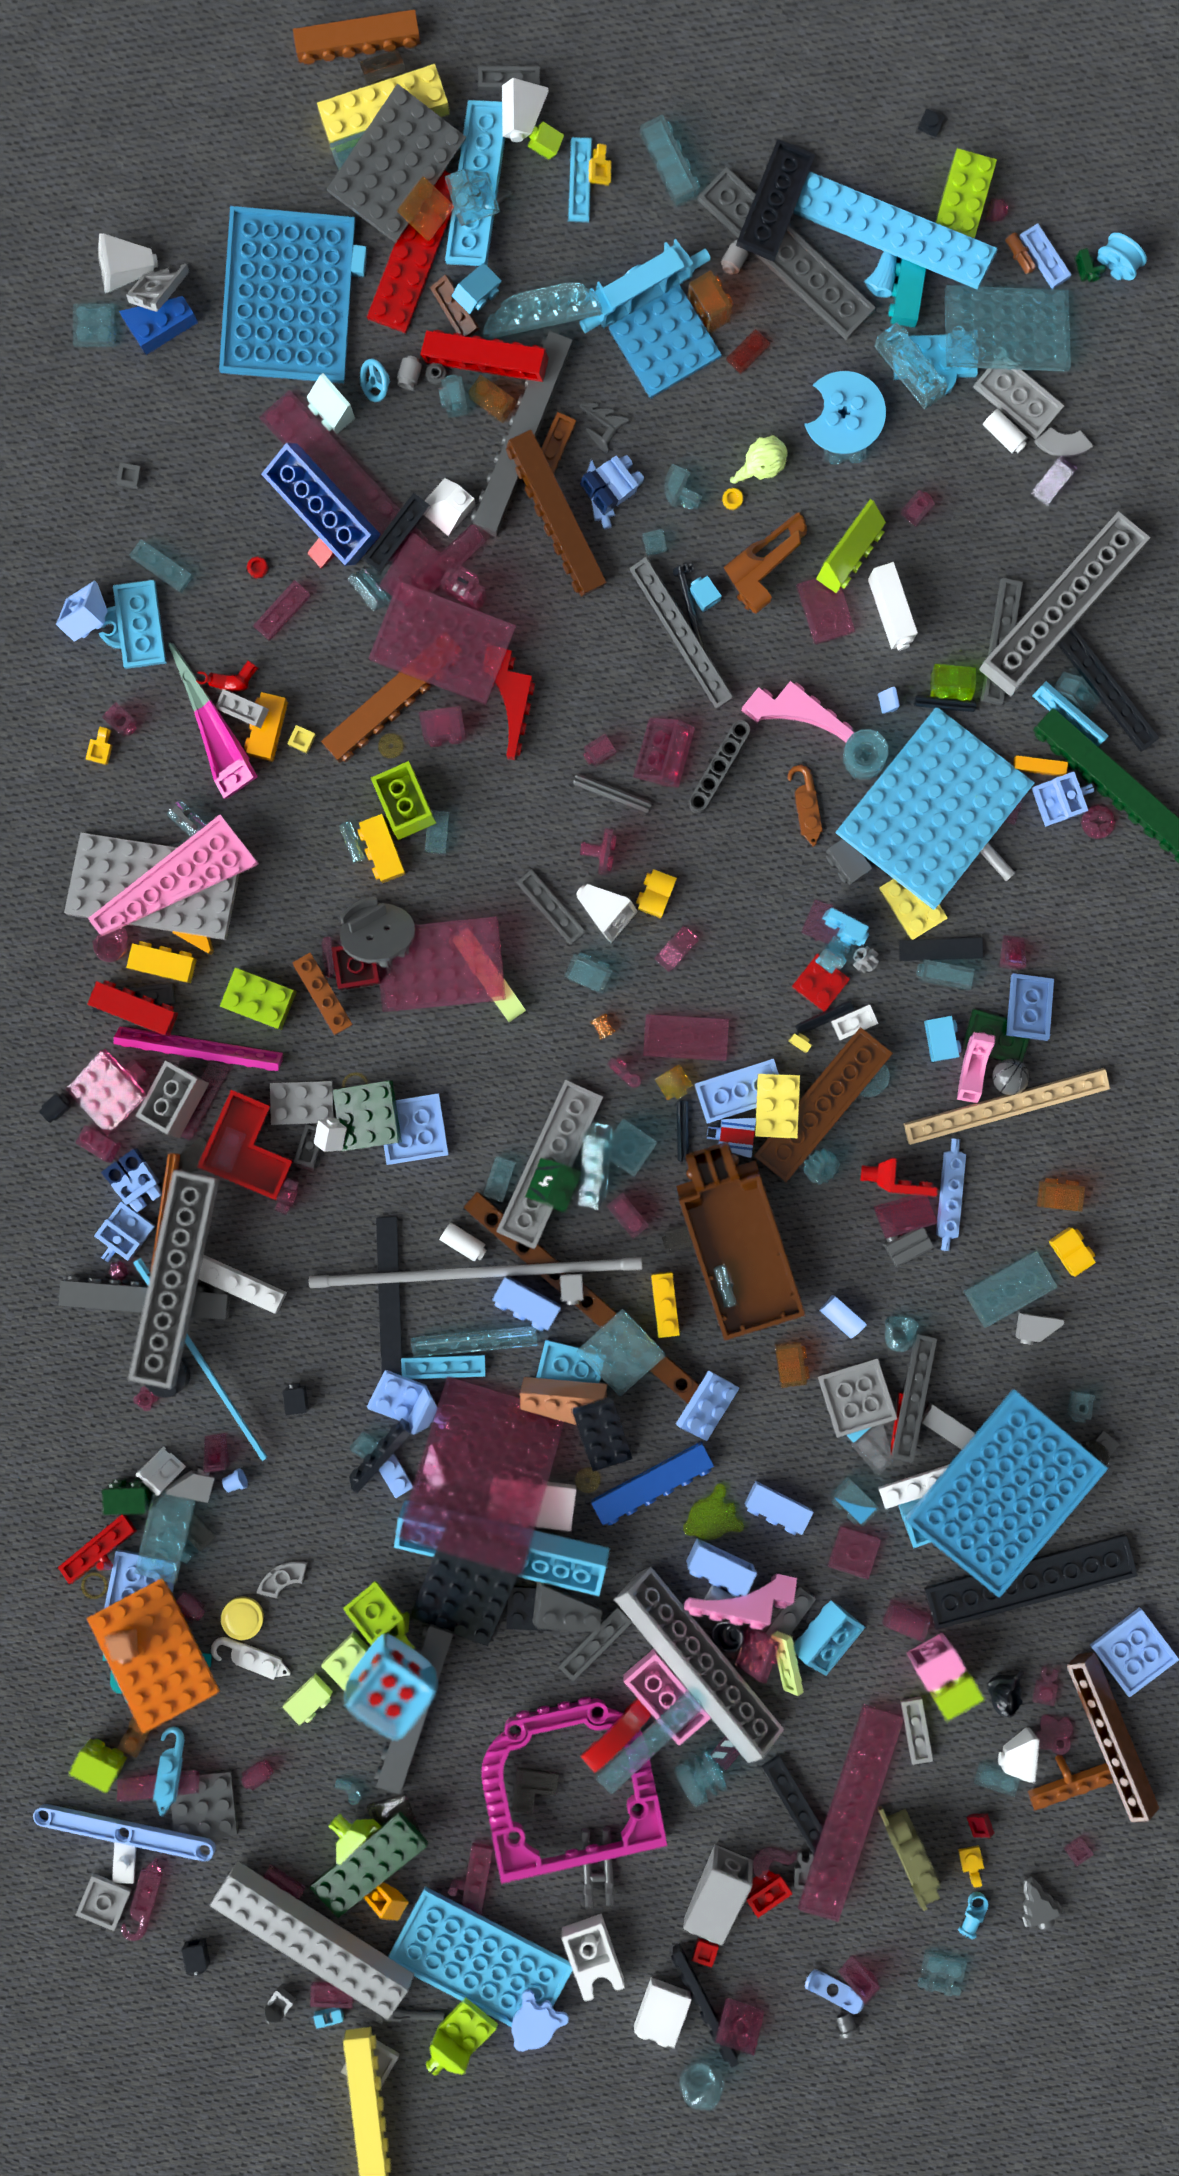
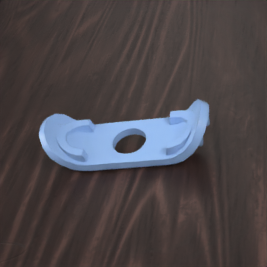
(846, 1996)

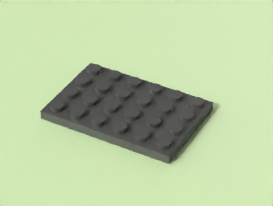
(391, 157)

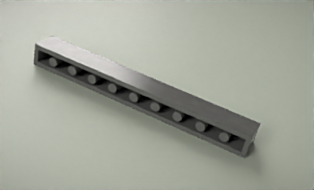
(530, 415)

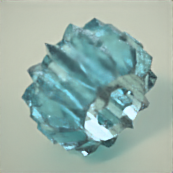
(821, 1166)

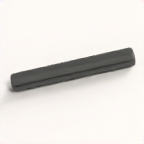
(612, 793)

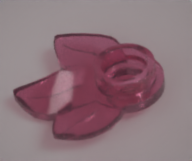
(1053, 1731)

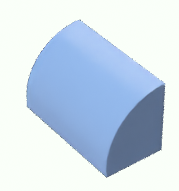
(842, 1317)

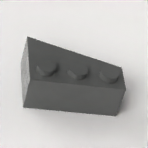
(564, 1611)

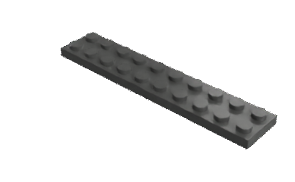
(795, 262)

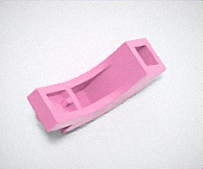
(974, 1067)

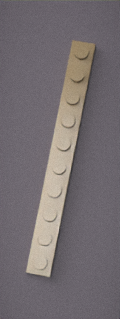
(1006, 1106)

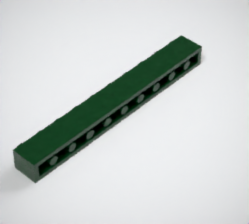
(1110, 780)

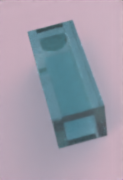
(945, 974)

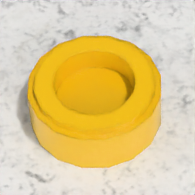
(732, 498)

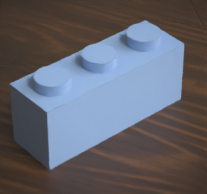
(778, 1508)

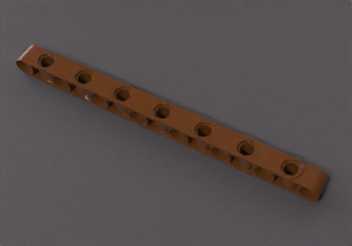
(598, 1312)

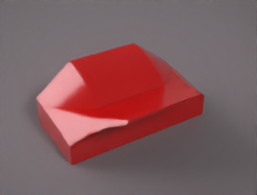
(767, 1894)

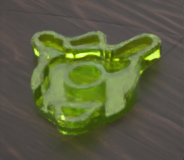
(711, 1517)

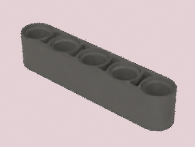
(720, 757)

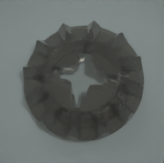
(1100, 1451)

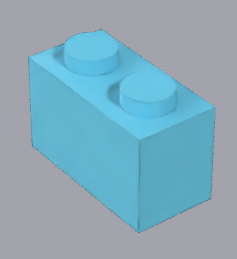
(477, 288)
(942, 1038)

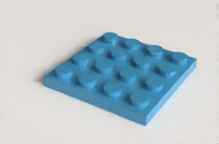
(664, 341)

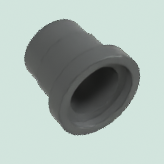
(847, 2025)

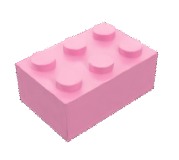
(936, 1662)

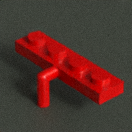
(97, 1550)

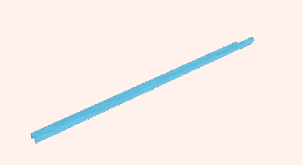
(139, 1264)

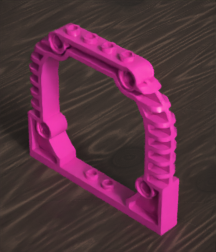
(515, 1856)

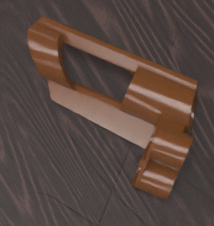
(748, 569)

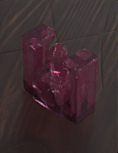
(287, 1195)

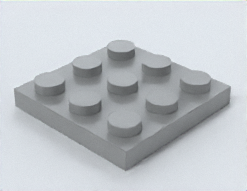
(857, 1398)

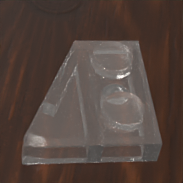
(874, 1448)

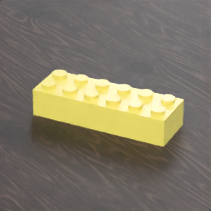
(355, 110)

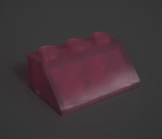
(664, 751)

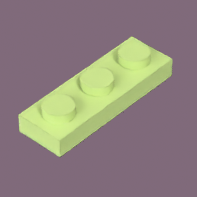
(788, 1664)

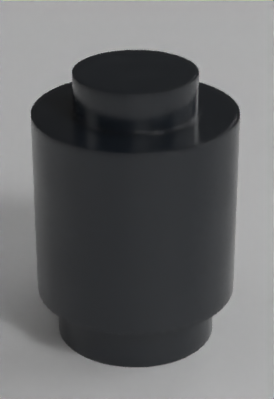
(55, 1107)

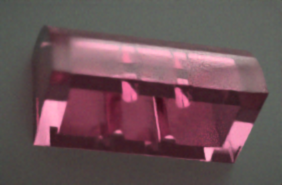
(906, 1620)

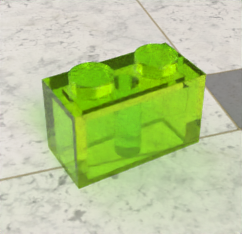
(953, 682)

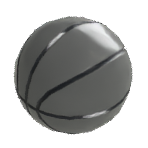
(1010, 1076)

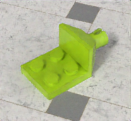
(377, 1614)
(351, 1834)
(459, 2037)

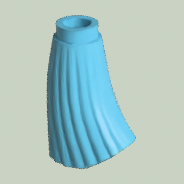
(883, 277)

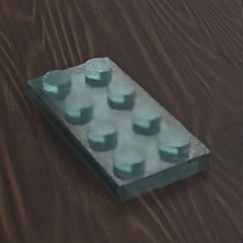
(1010, 1289)
(165, 1537)

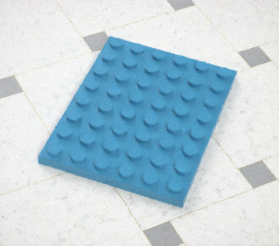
(287, 294)
(1006, 1493)

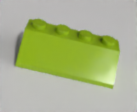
(852, 547)

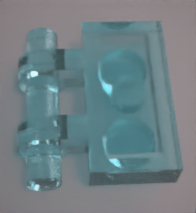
(942, 1966)

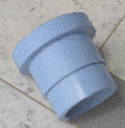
(235, 1481)

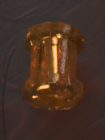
(602, 1026)

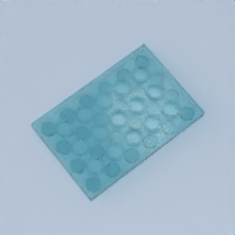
(1007, 328)

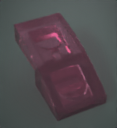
(676, 948)

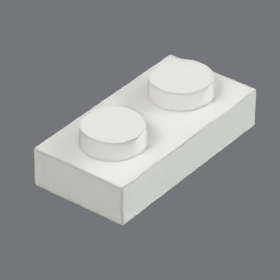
(850, 1023)

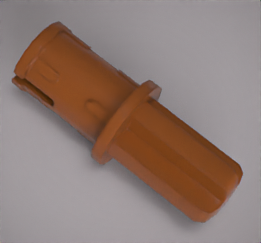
(1020, 253)

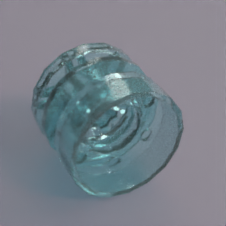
(872, 745)
(701, 1778)

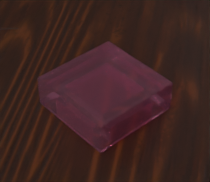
(1078, 1851)

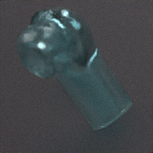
(351, 1789)

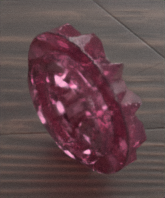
(1092, 828)

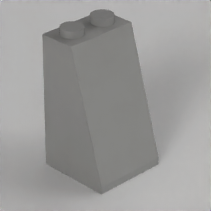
(719, 1895)

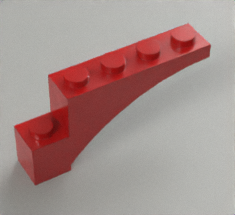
(515, 692)

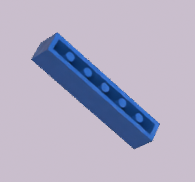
(652, 1483)

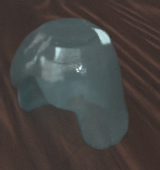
(910, 1328)

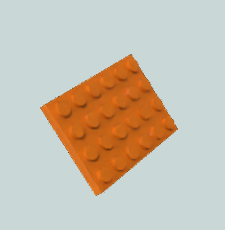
(169, 1665)

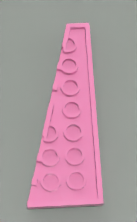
(195, 865)

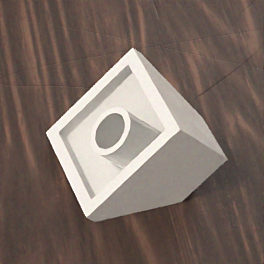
(449, 506)
(1020, 1755)

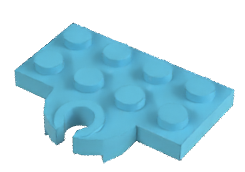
(934, 349)
(136, 625)

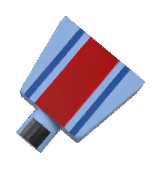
(738, 1134)

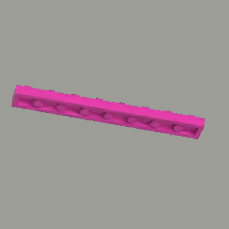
(198, 1048)

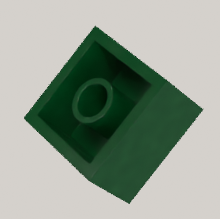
(126, 1497)

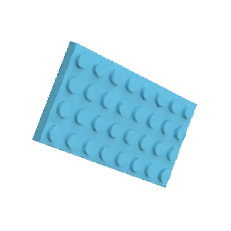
(476, 1958)

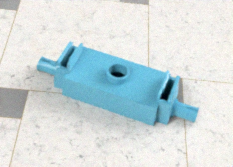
(644, 284)

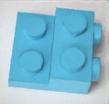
(850, 930)

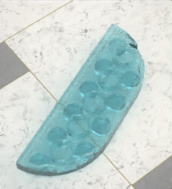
(542, 309)

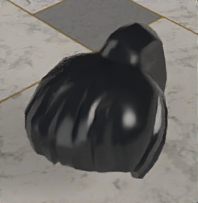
(1006, 1693)

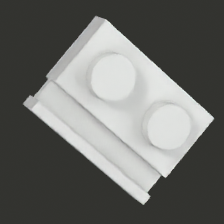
(160, 1471)

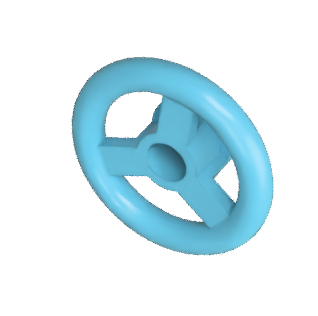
(376, 379)

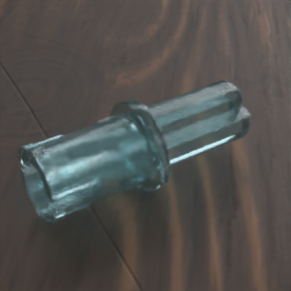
(352, 842)
(725, 1286)

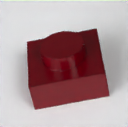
(980, 1825)

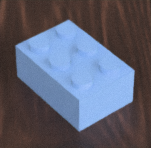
(526, 1303)
(721, 1568)

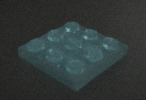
(621, 1352)

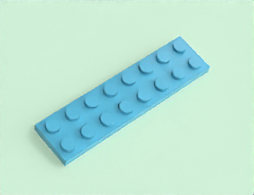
(482, 153)

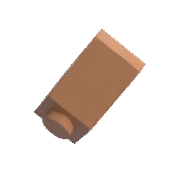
(123, 1645)

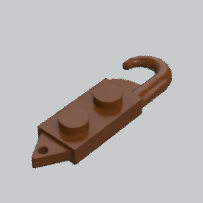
(807, 805)

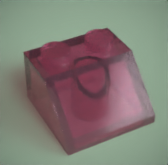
(443, 726)

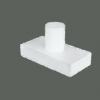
(124, 1863)

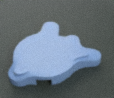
(535, 2023)

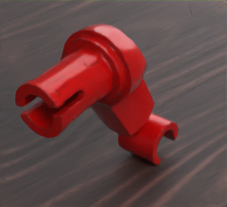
(230, 682)

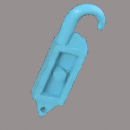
(169, 1772)

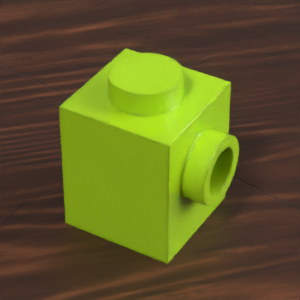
(545, 140)

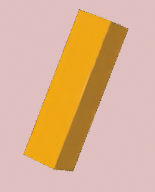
(1040, 766)

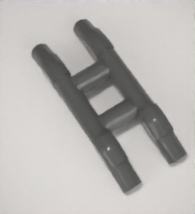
(590, 1877)

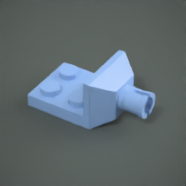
(405, 1399)

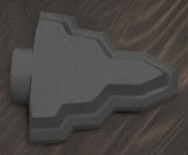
(1039, 1905)

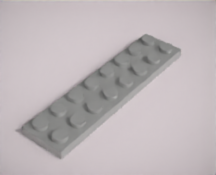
(558, 1143)

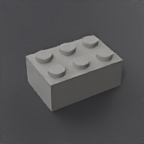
(172, 1099)

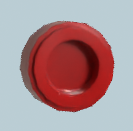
(257, 567)

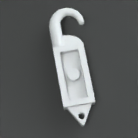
(251, 1658)

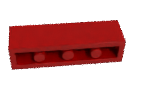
(132, 1008)

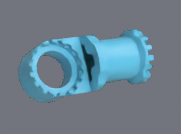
(974, 1916)

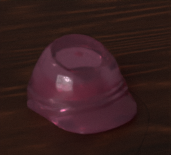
(111, 946)

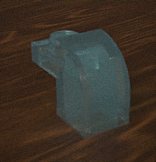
(675, 488)

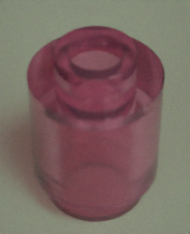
(190, 1607)
(256, 1775)

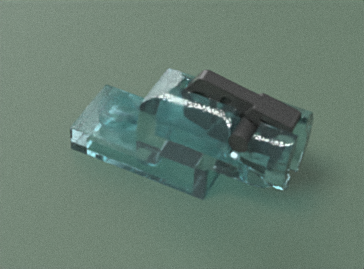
(186, 818)

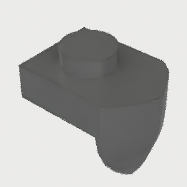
(278, 2005)

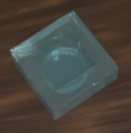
(654, 542)
(363, 1445)

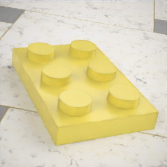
(910, 910)
(777, 1106)

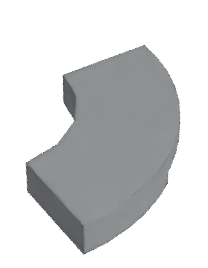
(1063, 445)
(281, 1576)

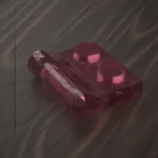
(619, 1068)

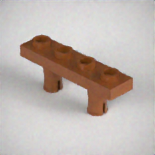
(322, 993)

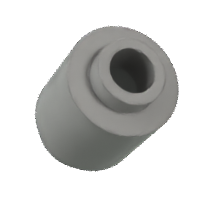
(734, 258)
(409, 372)

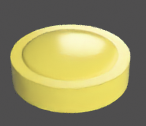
(242, 1618)

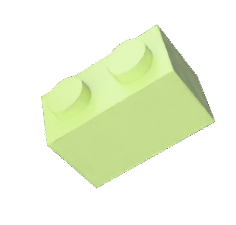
(308, 1699)

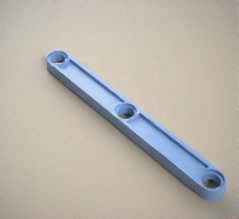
(139, 1834)

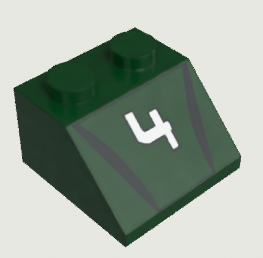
(553, 1184)

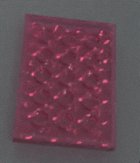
(442, 642)
(446, 967)

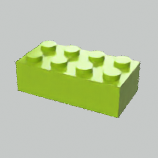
(965, 192)

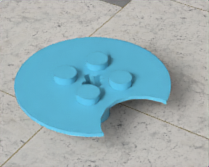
(851, 413)

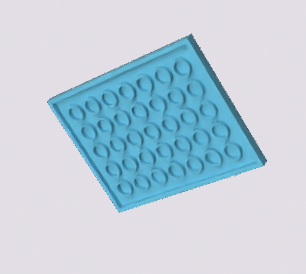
(935, 808)

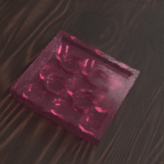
(106, 1092)

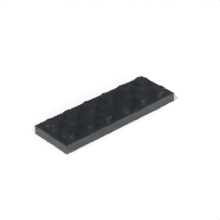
(775, 200)

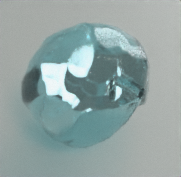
(701, 2085)

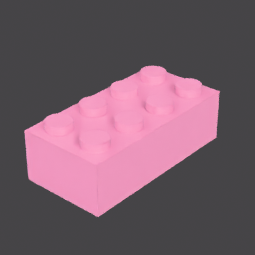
(659, 1689)

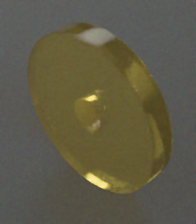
(390, 752)
(583, 1485)

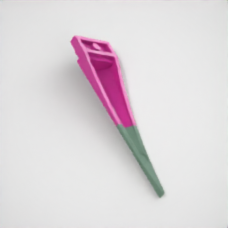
(225, 754)

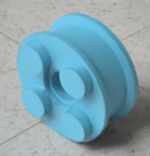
(1122, 256)

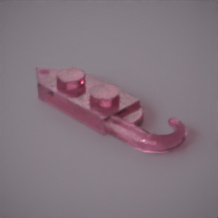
(144, 1899)

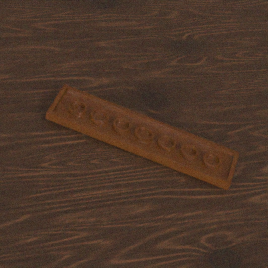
(826, 1102)

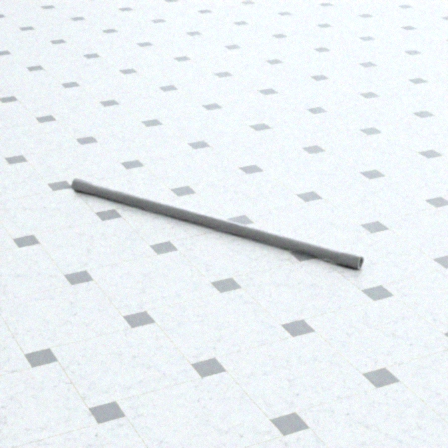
(325, 1281)

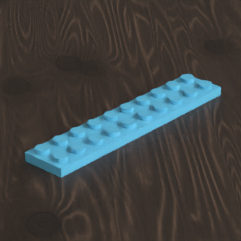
(895, 230)

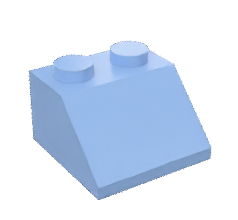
(83, 612)

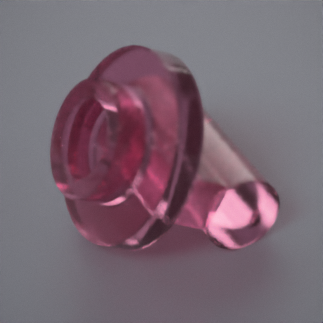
(997, 210)

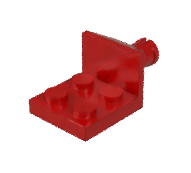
(885, 1177)

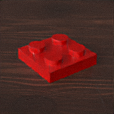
(820, 985)

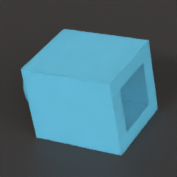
(704, 593)

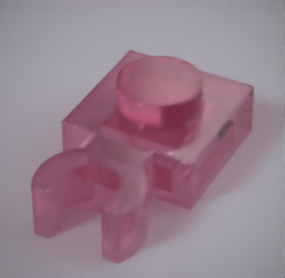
(1045, 1690)

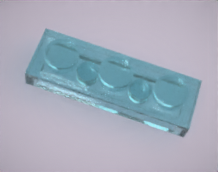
(161, 566)

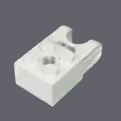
(594, 1960)

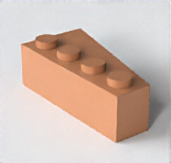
(558, 1397)

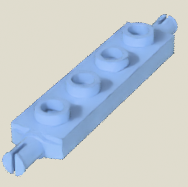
(950, 1194)

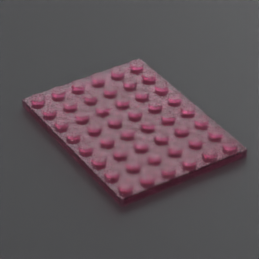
(481, 1477)

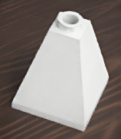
(123, 261)
(607, 909)

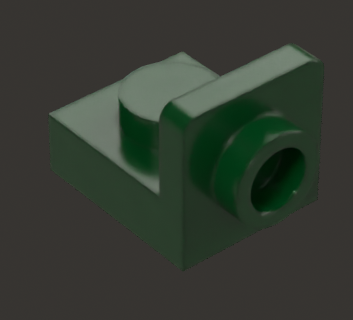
(1085, 267)

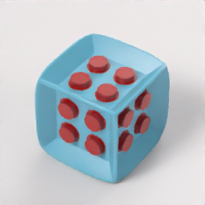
(390, 1686)

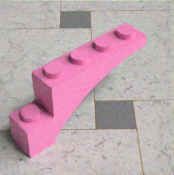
(795, 705)
(749, 1609)

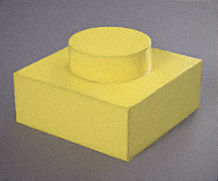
(301, 739)
(800, 1042)

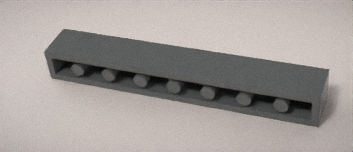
(132, 1297)
(400, 1752)

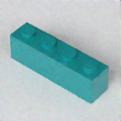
(907, 293)

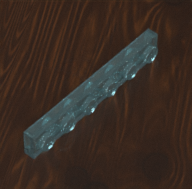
(474, 1341)
(649, 1742)

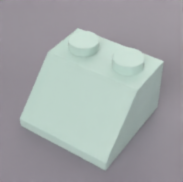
(330, 405)

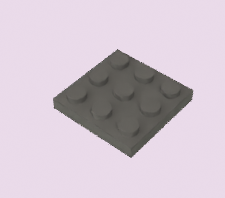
(209, 1811)

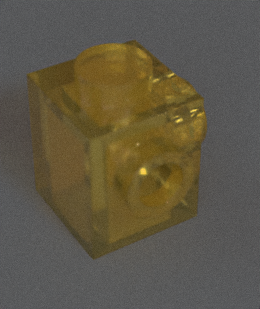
(674, 1083)

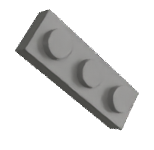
(241, 708)
(916, 1730)

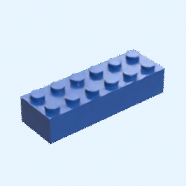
(320, 504)

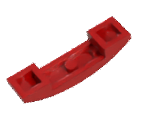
(617, 1736)

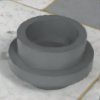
(435, 379)

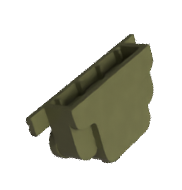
(912, 1856)

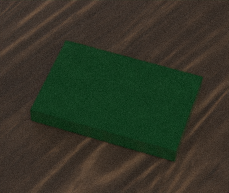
(1004, 1046)

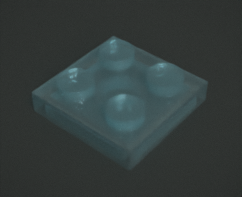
(94, 325)

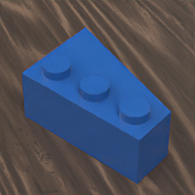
(158, 327)

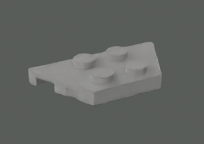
(156, 287)

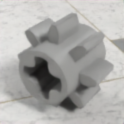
(865, 959)

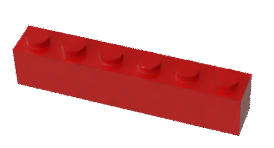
(485, 355)

